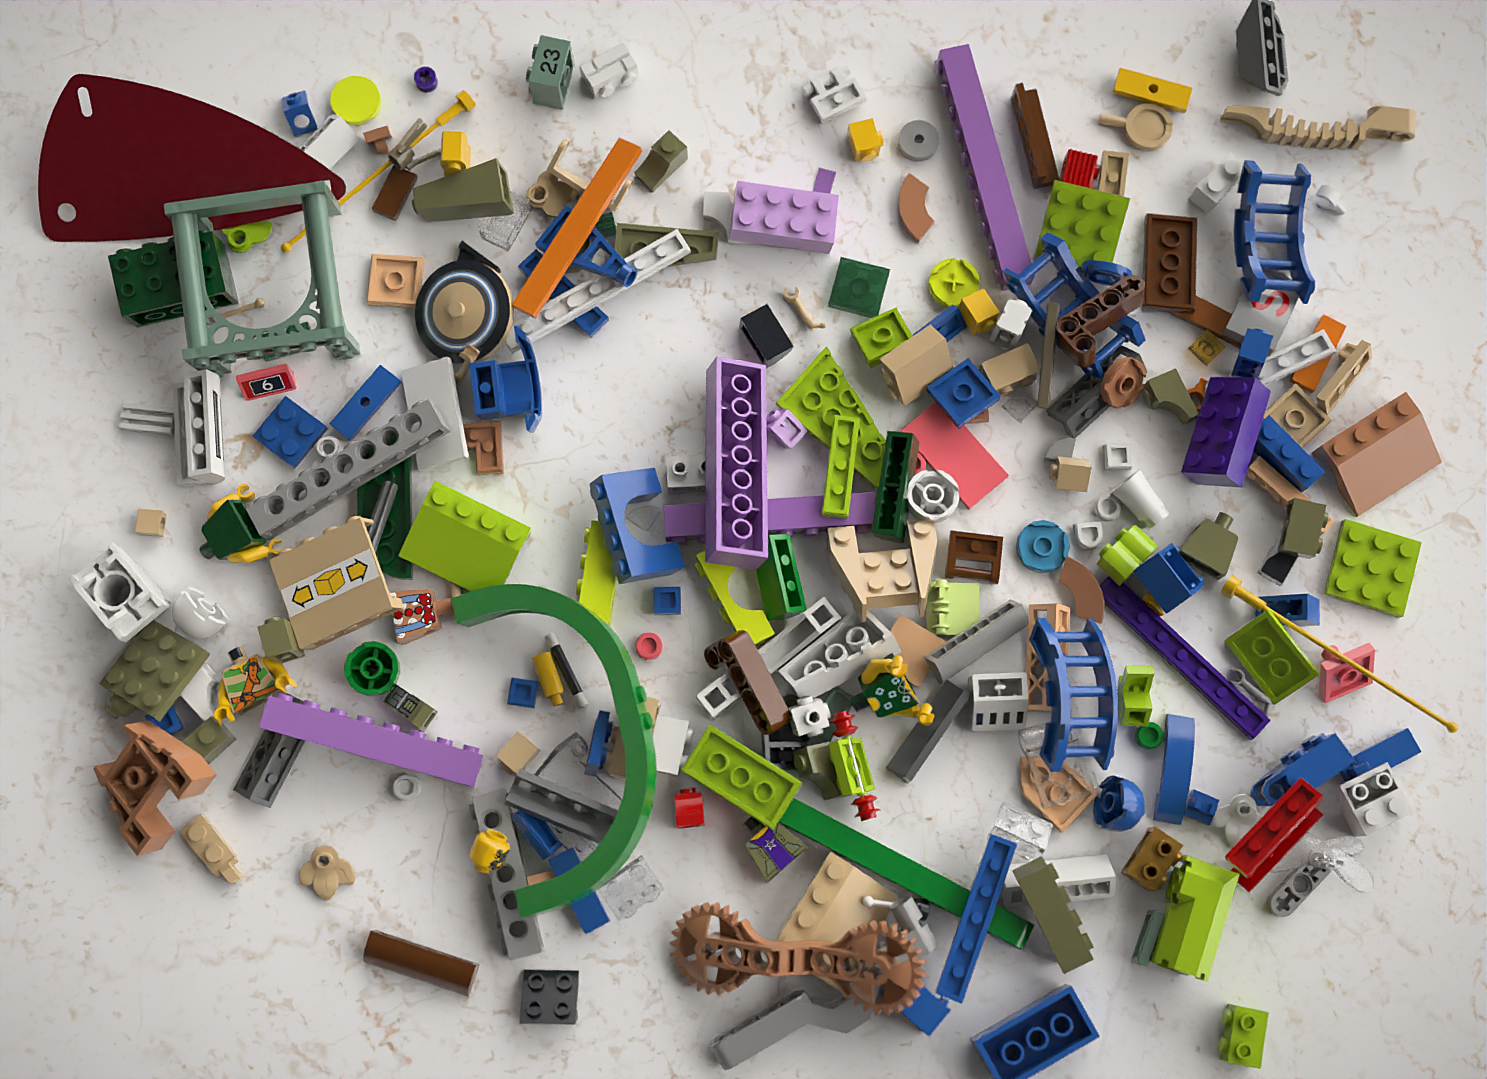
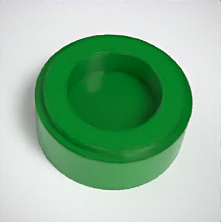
(1149, 736)

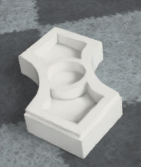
(718, 208)

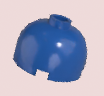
(1119, 804)

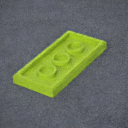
(741, 776)

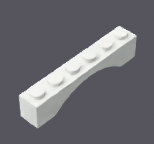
(775, 654)

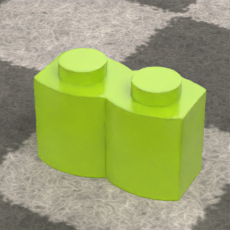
(1126, 554)

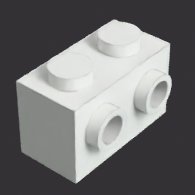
(686, 472)

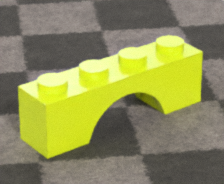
(751, 621)

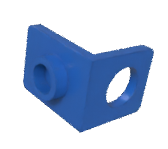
(295, 105)

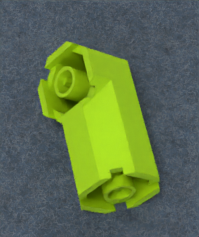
(1194, 917)

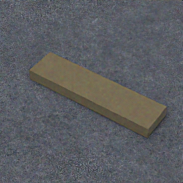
(1048, 356)

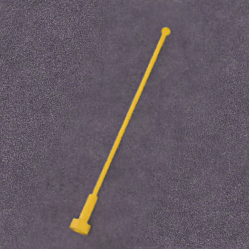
(463, 102)
(1233, 588)

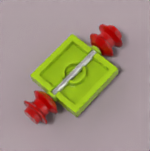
(852, 766)

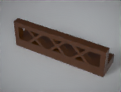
(1034, 136)

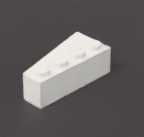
(839, 655)

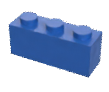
(1286, 455)

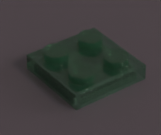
(858, 287)

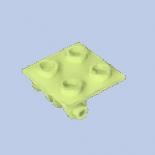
(951, 607)

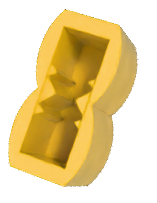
(454, 152)

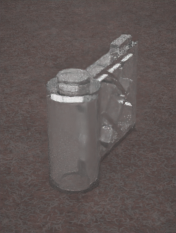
(1031, 743)

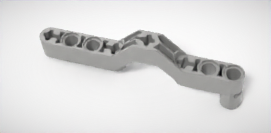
(799, 1010)

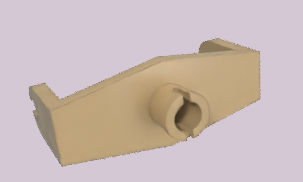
(579, 184)

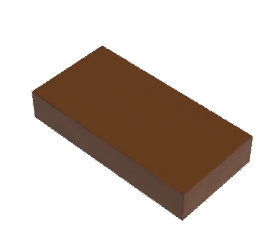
(394, 193)

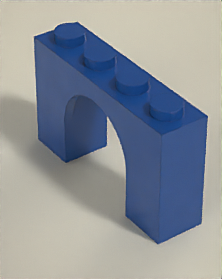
(630, 558)

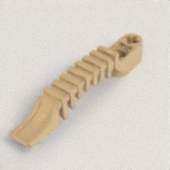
(1381, 124)

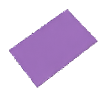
(824, 181)

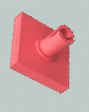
(1340, 678)

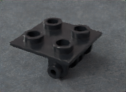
(549, 997)

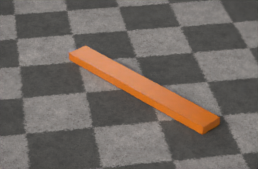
(577, 228)

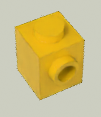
(864, 140)
(979, 312)

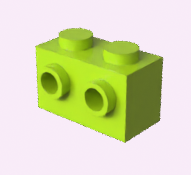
(1243, 1036)

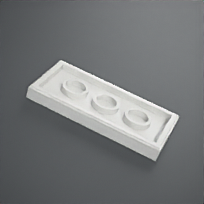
(437, 383)

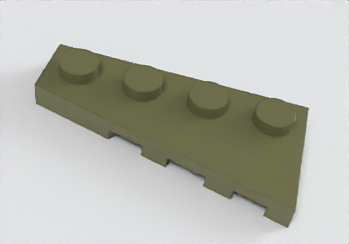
(634, 237)

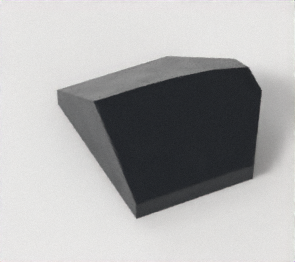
(780, 745)

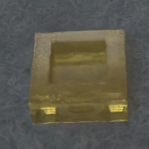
(1207, 347)

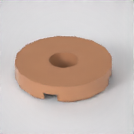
(1111, 385)

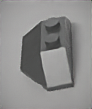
(1262, 48)

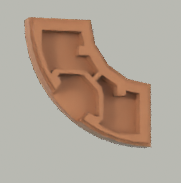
(913, 209)
(1085, 590)

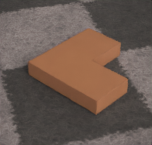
(487, 443)

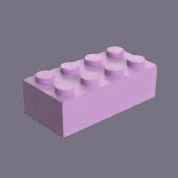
(783, 217)

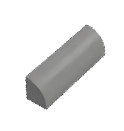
(977, 640)

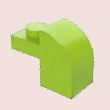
(1134, 695)

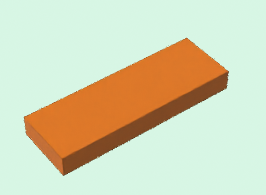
(1310, 376)

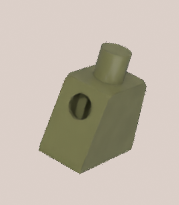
(1211, 546)

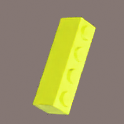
(598, 580)

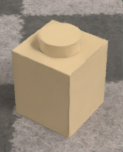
(1071, 474)
(517, 754)

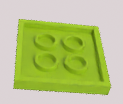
(1085, 220)
(1372, 568)

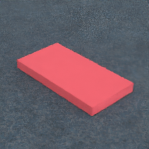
(956, 454)

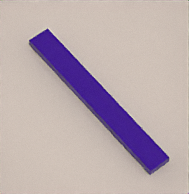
(1184, 658)

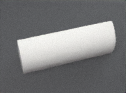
(330, 141)
(1081, 876)

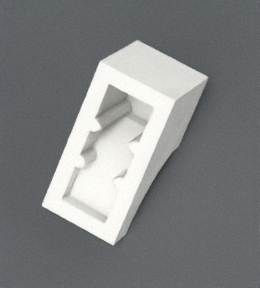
(200, 692)

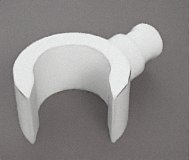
(1329, 199)

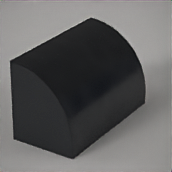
(766, 335)

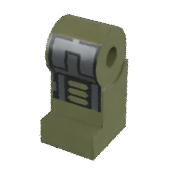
(410, 707)

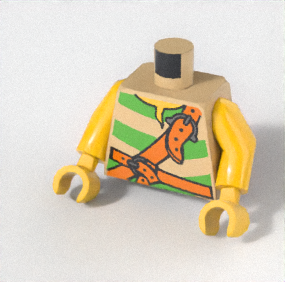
(249, 684)

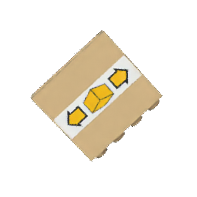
(333, 584)

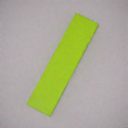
(840, 467)

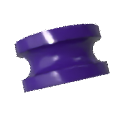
(425, 71)

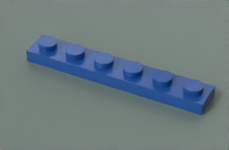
(975, 918)

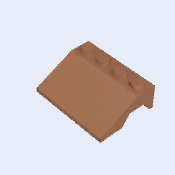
(1380, 454)

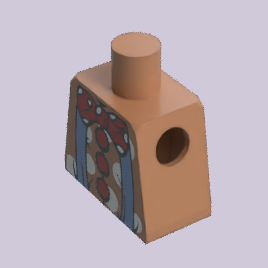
(419, 615)

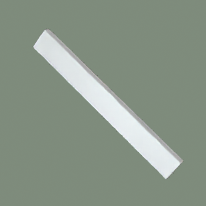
(598, 290)

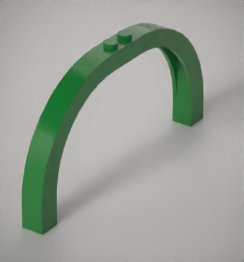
(634, 724)

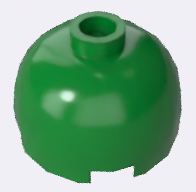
(361, 671)

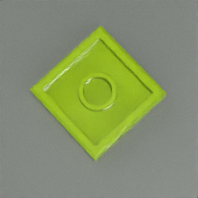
(880, 335)

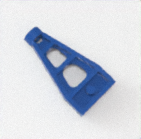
(625, 275)

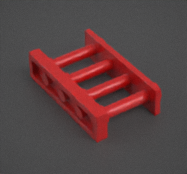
(1275, 834)

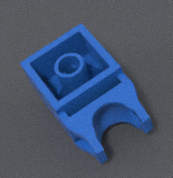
(1315, 763)

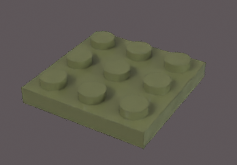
(154, 669)

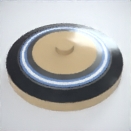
(464, 306)

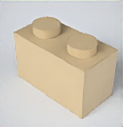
(1011, 370)

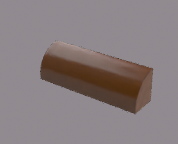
(420, 962)

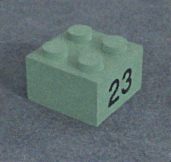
(550, 71)

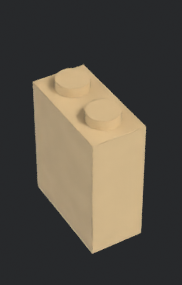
(916, 365)

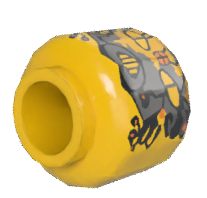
(489, 851)

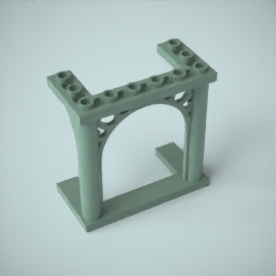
(331, 331)

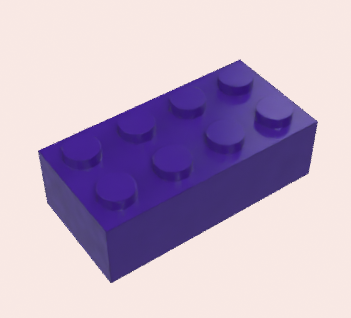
(1226, 431)

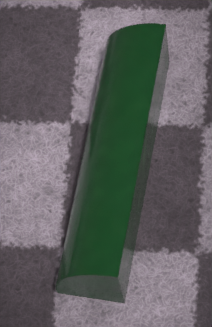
(896, 473)

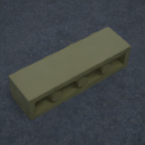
(1053, 914)

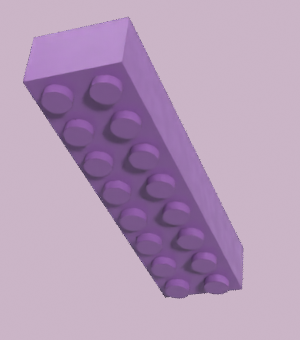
(736, 464)

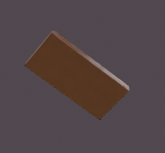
(1170, 263)

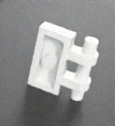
(837, 99)

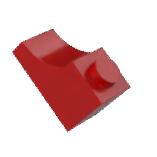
(689, 808)

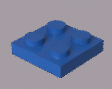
(963, 393)
(290, 432)
(601, 735)

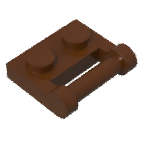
(974, 548)

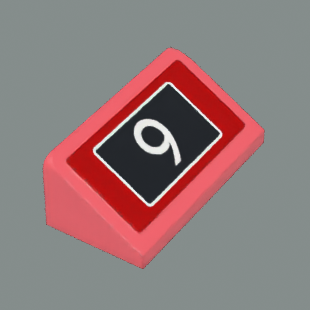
(266, 382)

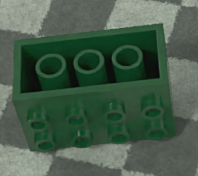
(149, 279)

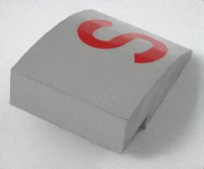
(1268, 314)

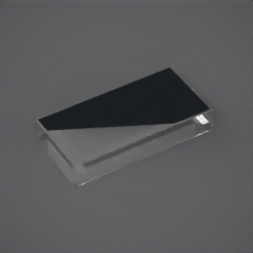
(1276, 564)

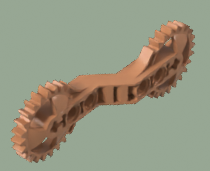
(798, 958)

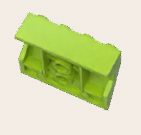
(463, 540)

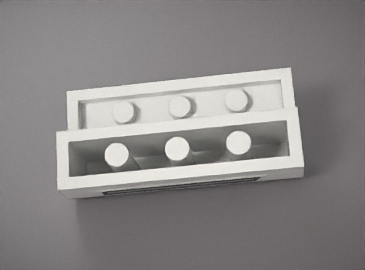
(198, 429)

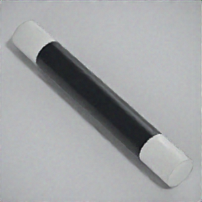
(566, 670)

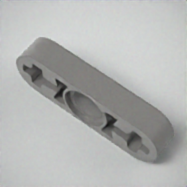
(1291, 904)

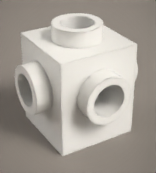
(800, 714)

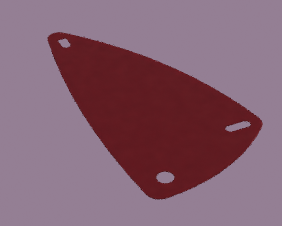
(156, 150)

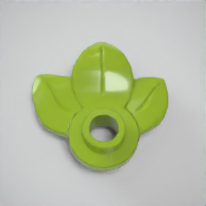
(252, 233)

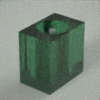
(606, 225)

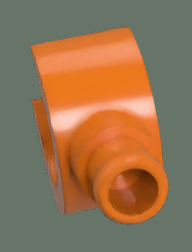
(1199, 391)

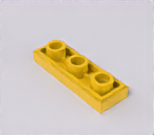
(1138, 87)

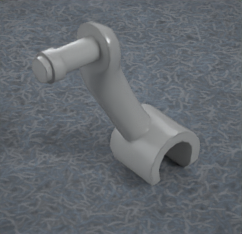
(1252, 690)

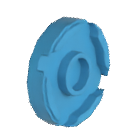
(1042, 546)

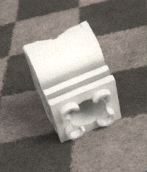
(102, 584)

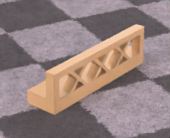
(1059, 619)

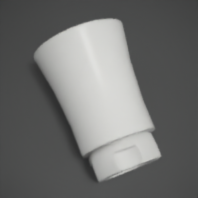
(1141, 499)

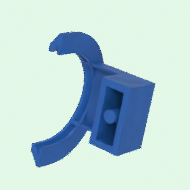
(508, 387)

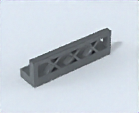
(1087, 407)
(924, 738)
(274, 768)
(560, 806)

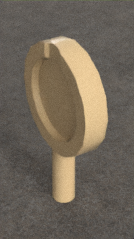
(1145, 126)

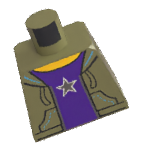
(771, 848)

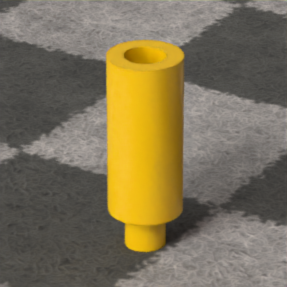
(548, 677)

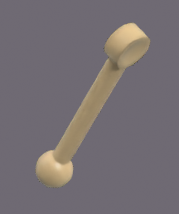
(259, 303)

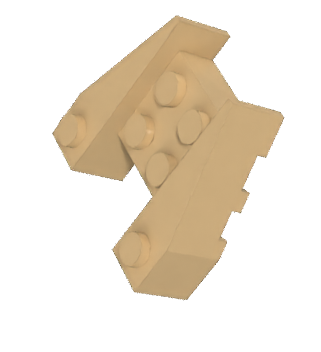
(884, 576)

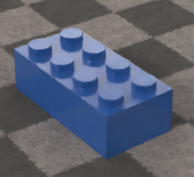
(1035, 1036)

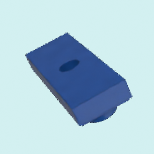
(376, 390)
(589, 910)

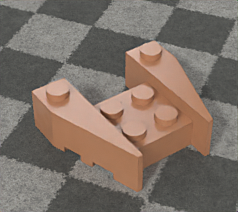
(143, 775)

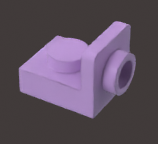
(785, 427)

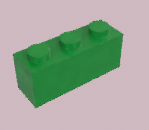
(780, 580)

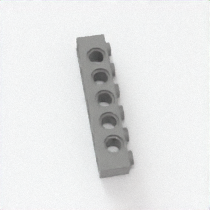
(531, 941)

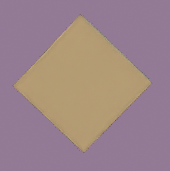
(150, 522)

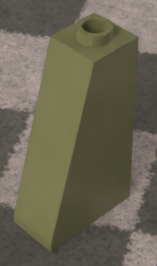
(466, 194)

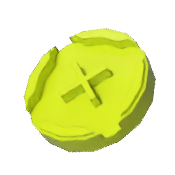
(356, 100)
(952, 281)

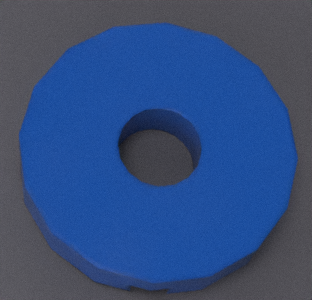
(1104, 272)

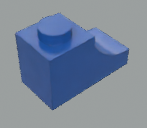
(1252, 353)
(1297, 608)

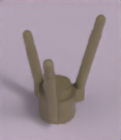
(402, 154)

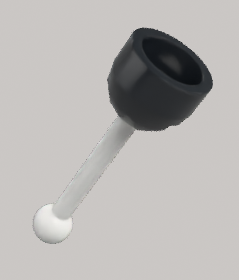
(922, 904)

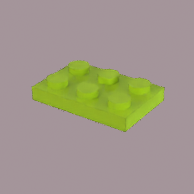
(1272, 657)

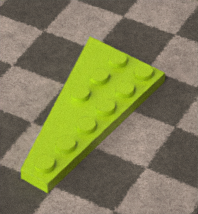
(824, 393)

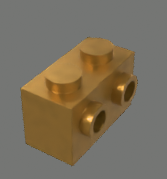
(1152, 859)

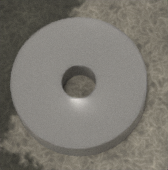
(923, 131)

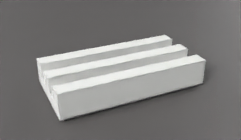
(126, 416)

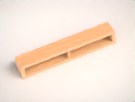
(1277, 485)

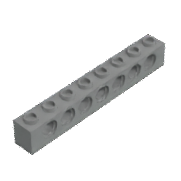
(362, 470)

